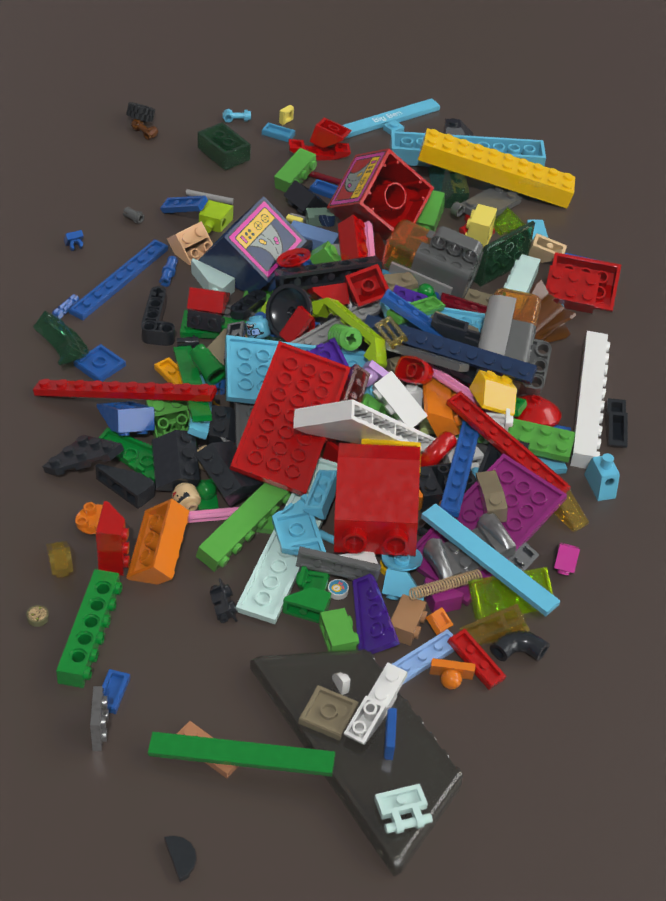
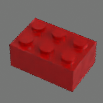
(573, 288)

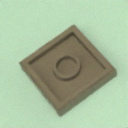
(328, 712)

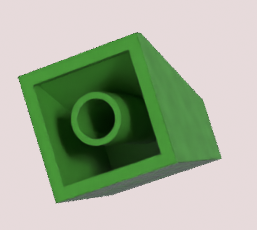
(432, 211)

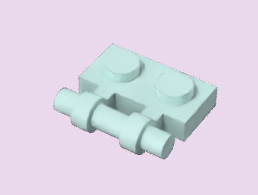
(400, 802)

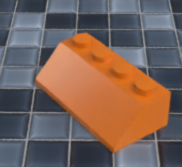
(439, 414)
(158, 543)

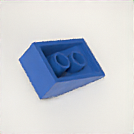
(127, 417)

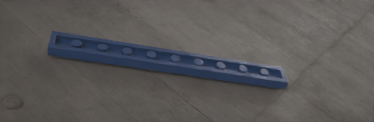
(461, 352)

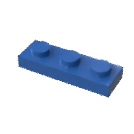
(184, 204)

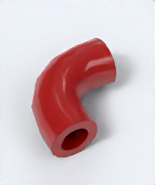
(438, 449)

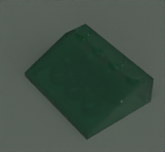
(502, 253)

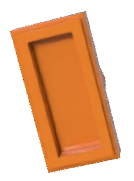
(452, 672)

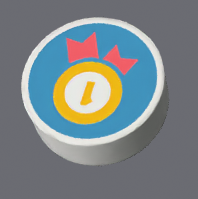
(338, 589)

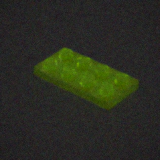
(492, 595)

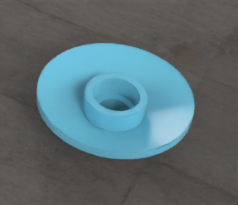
(402, 562)

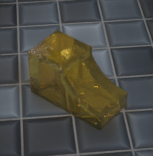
(59, 558)

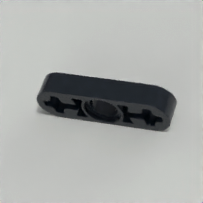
(255, 300)

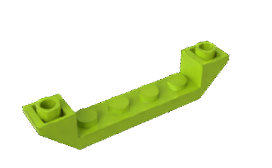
(377, 347)

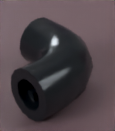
(519, 642)

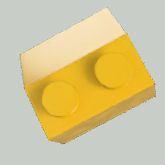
(494, 392)

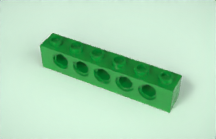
(89, 629)

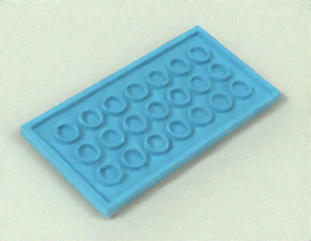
(249, 361)

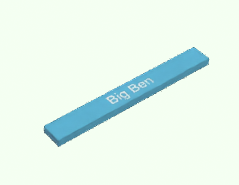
(400, 114)

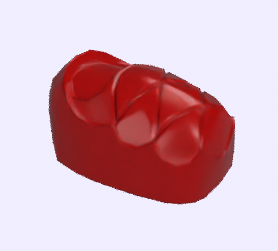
(414, 370)

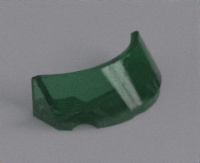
(63, 339)

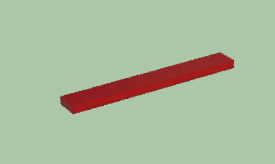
(502, 439)

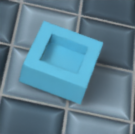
(393, 126)

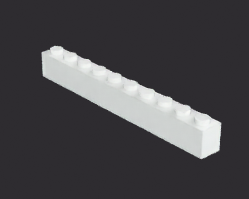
(590, 399)

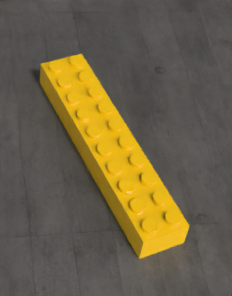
(497, 168)

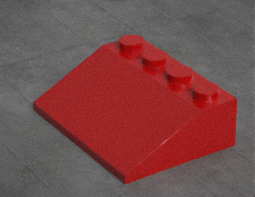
(608, 281)

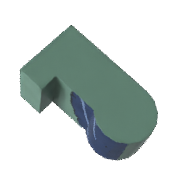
(320, 217)

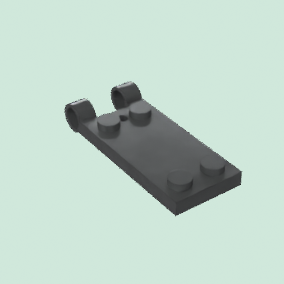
(493, 197)

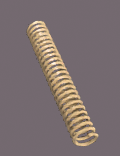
(465, 579)

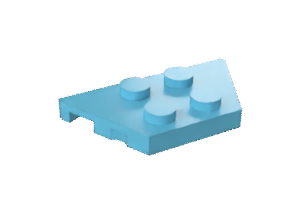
(296, 529)

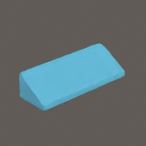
(321, 494)

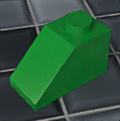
(307, 604)

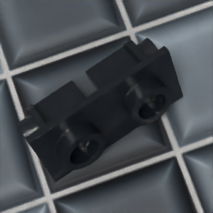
(205, 320)
(222, 594)

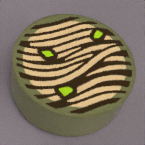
(37, 615)

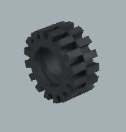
(140, 111)

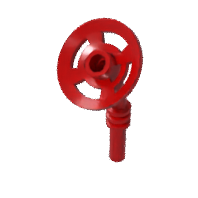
(293, 259)

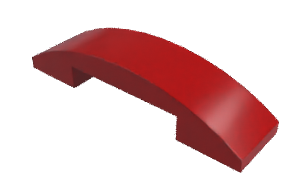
(338, 150)

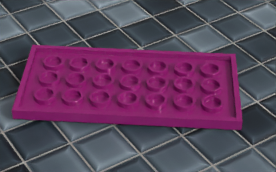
(529, 506)

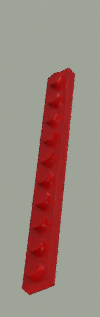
(125, 390)

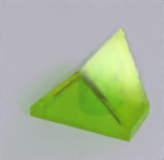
(507, 221)

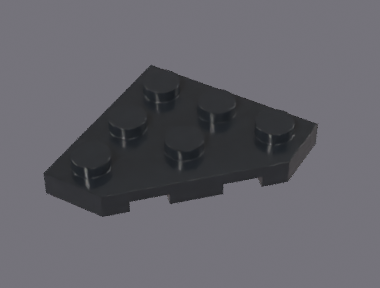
(82, 453)

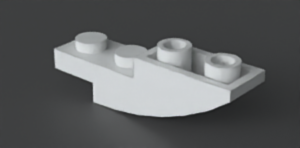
(376, 704)

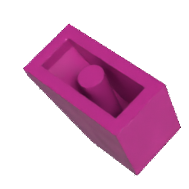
(566, 558)

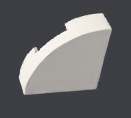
(342, 682)

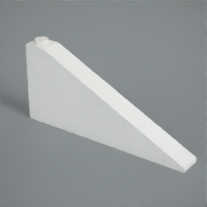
(355, 421)

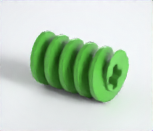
(346, 336)

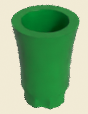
(208, 365)

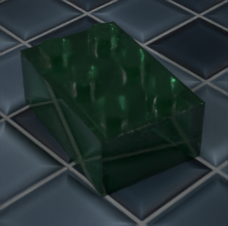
(224, 145)

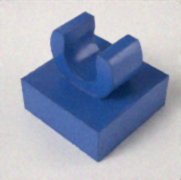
(74, 238)

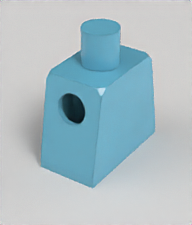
(603, 477)

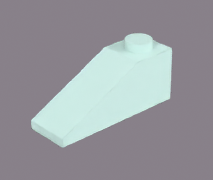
(212, 278)

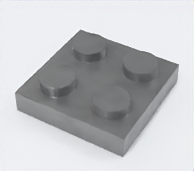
(99, 717)

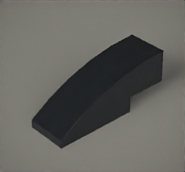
(455, 329)
(616, 422)

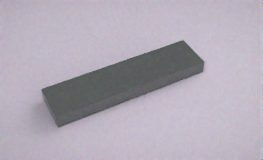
(336, 564)

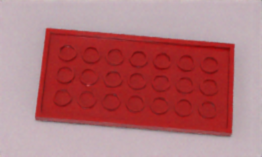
(270, 444)

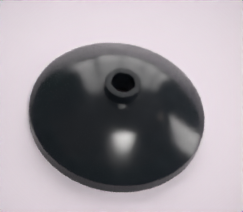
(283, 304)

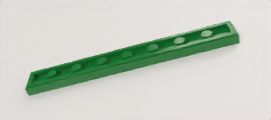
(190, 374)
(242, 753)

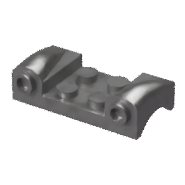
(451, 561)

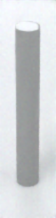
(217, 198)

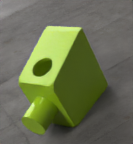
(216, 216)

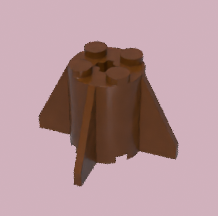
(552, 316)

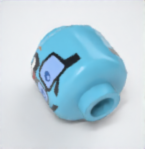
(257, 327)

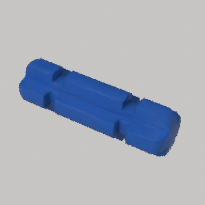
(64, 307)

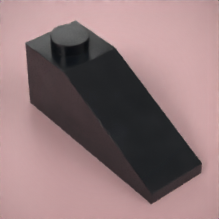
(127, 484)

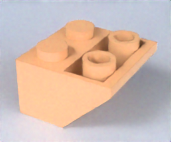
(190, 243)

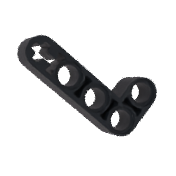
(153, 329)

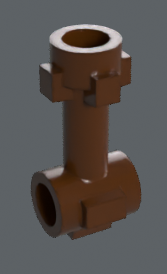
(148, 133)

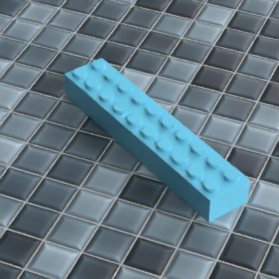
(408, 145)

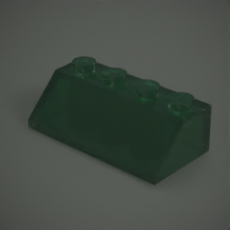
(450, 183)

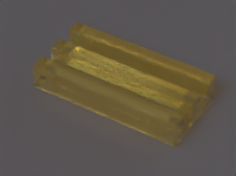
(397, 340)

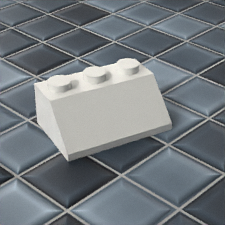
(398, 400)

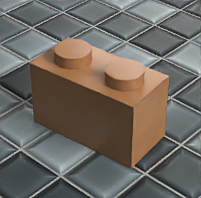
(408, 618)

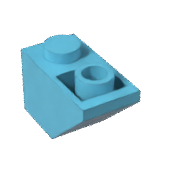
(398, 583)

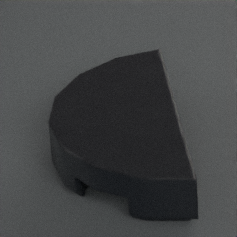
(182, 856)

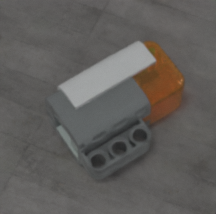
(436, 258)
(511, 330)

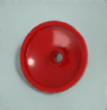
(540, 411)

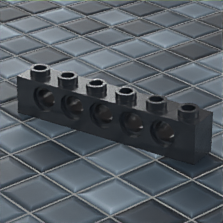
(323, 273)

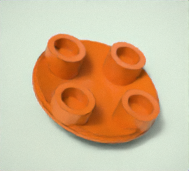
(88, 518)

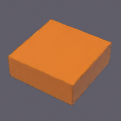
(439, 621)

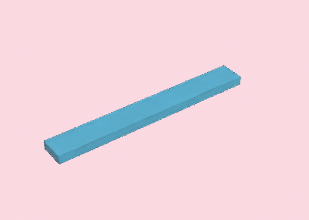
(491, 560)

